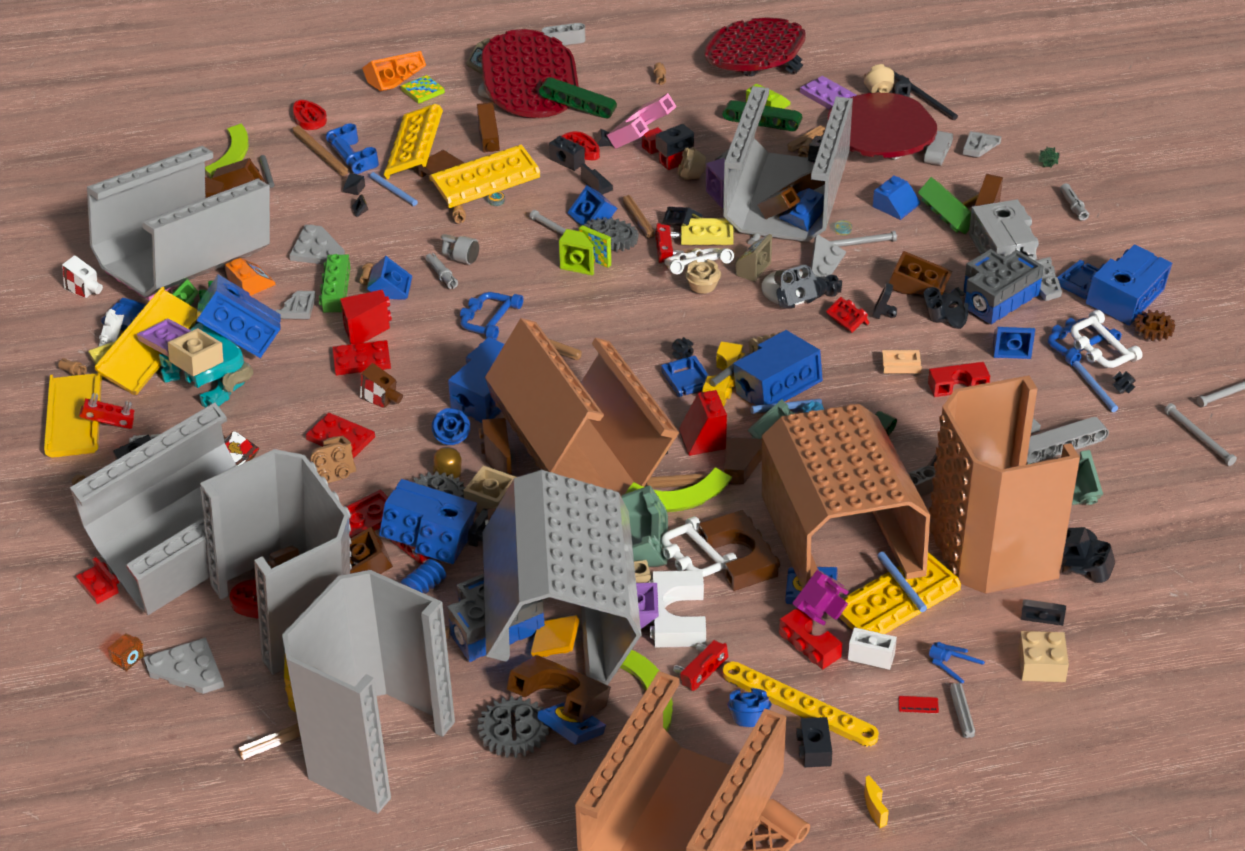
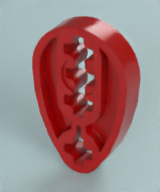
(303, 109)
(592, 150)
(240, 603)

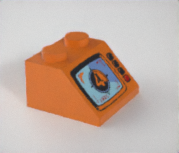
(248, 276)

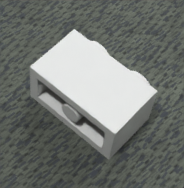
(872, 648)

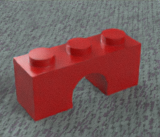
(649, 145)
(943, 378)
(820, 649)

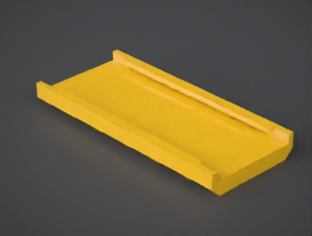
(414, 139)
(485, 175)
(130, 361)
(66, 431)
(885, 605)

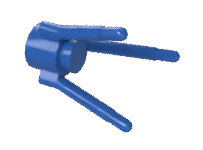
(941, 652)

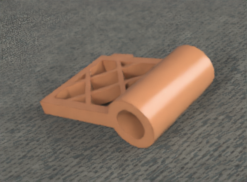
(783, 824)

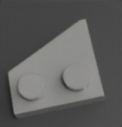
(980, 143)
(298, 306)

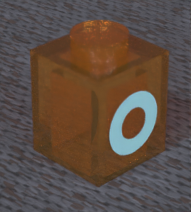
(126, 651)

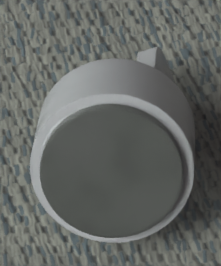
(464, 251)

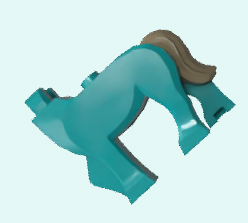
(230, 373)

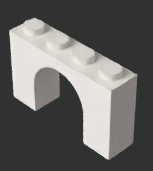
(672, 629)

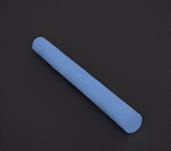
(394, 189)
(1095, 386)
(791, 405)
(902, 582)

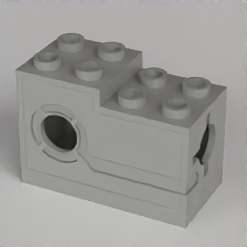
(1003, 229)

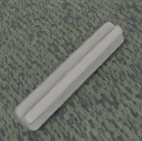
(962, 710)

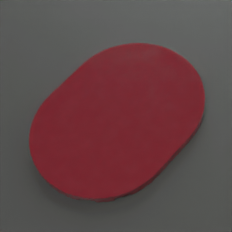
(755, 44)
(517, 67)
(889, 125)

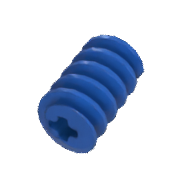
(425, 576)

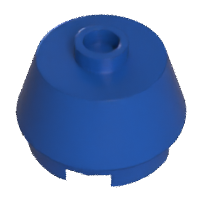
(450, 426)
(748, 706)

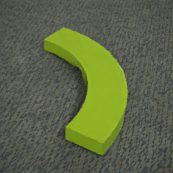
(236, 151)
(692, 496)
(646, 671)

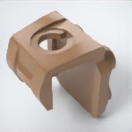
(334, 459)

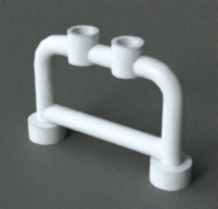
(676, 265)
(1095, 319)
(683, 562)

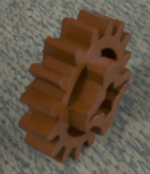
(1155, 325)

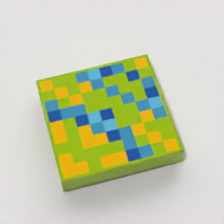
(422, 89)
(601, 246)

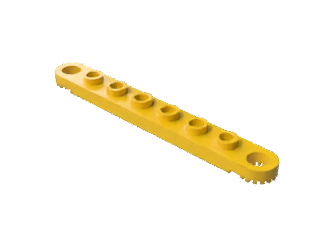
(801, 703)

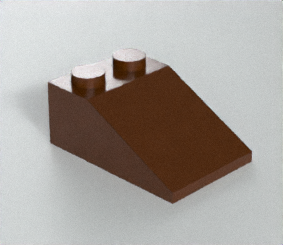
(916, 274)
(496, 444)
(368, 553)

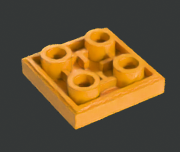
(555, 637)

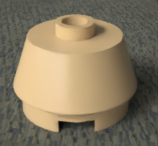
(879, 79)
(692, 164)
(703, 276)

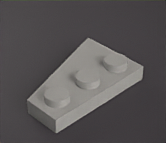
(825, 257)
(1050, 285)

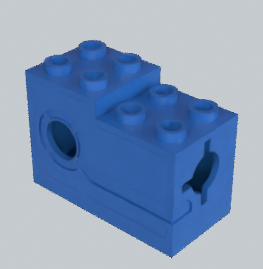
(1128, 284)
(238, 316)
(778, 370)
(469, 387)
(428, 520)

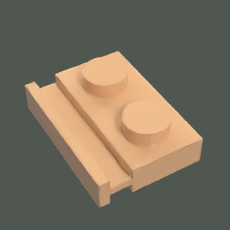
(901, 361)

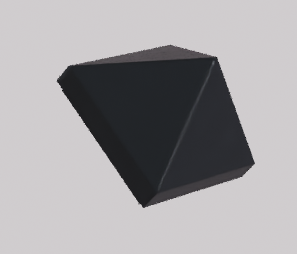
(359, 206)

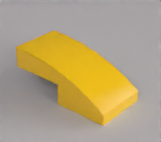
(874, 803)

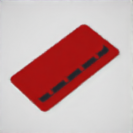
(918, 704)

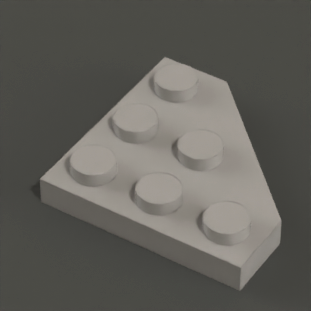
(315, 246)
(186, 666)

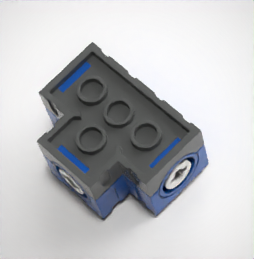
(1000, 284)
(468, 619)

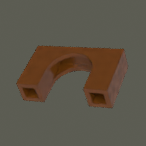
(787, 196)
(739, 529)
(584, 693)

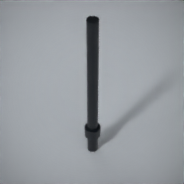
(928, 98)

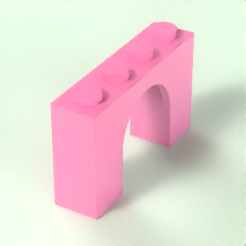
(636, 124)

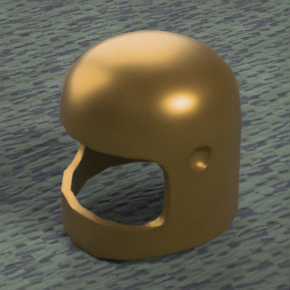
(447, 461)

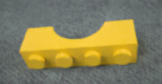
(726, 356)

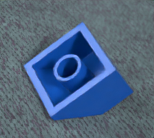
(895, 198)
(590, 206)
(806, 211)
(390, 278)
(1013, 342)

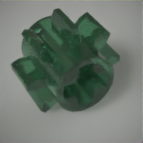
(1049, 157)

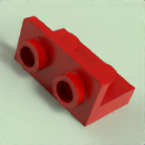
(847, 314)
(98, 581)

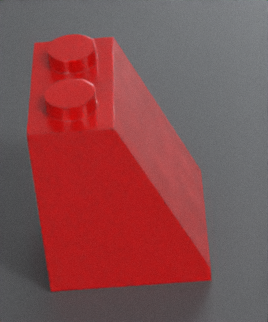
(365, 315)
(705, 424)

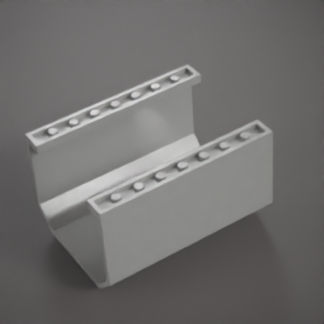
(755, 174)
(161, 230)
(266, 508)
(149, 509)
(566, 545)
(342, 653)

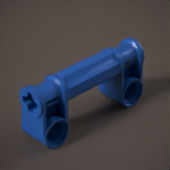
(346, 136)

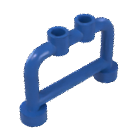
(475, 304)
(1073, 354)

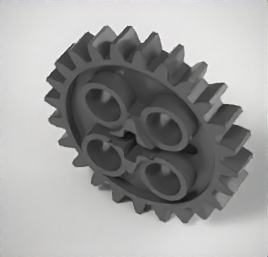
(621, 234)
(442, 483)
(496, 727)

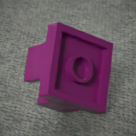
(821, 597)

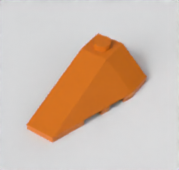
(392, 71)

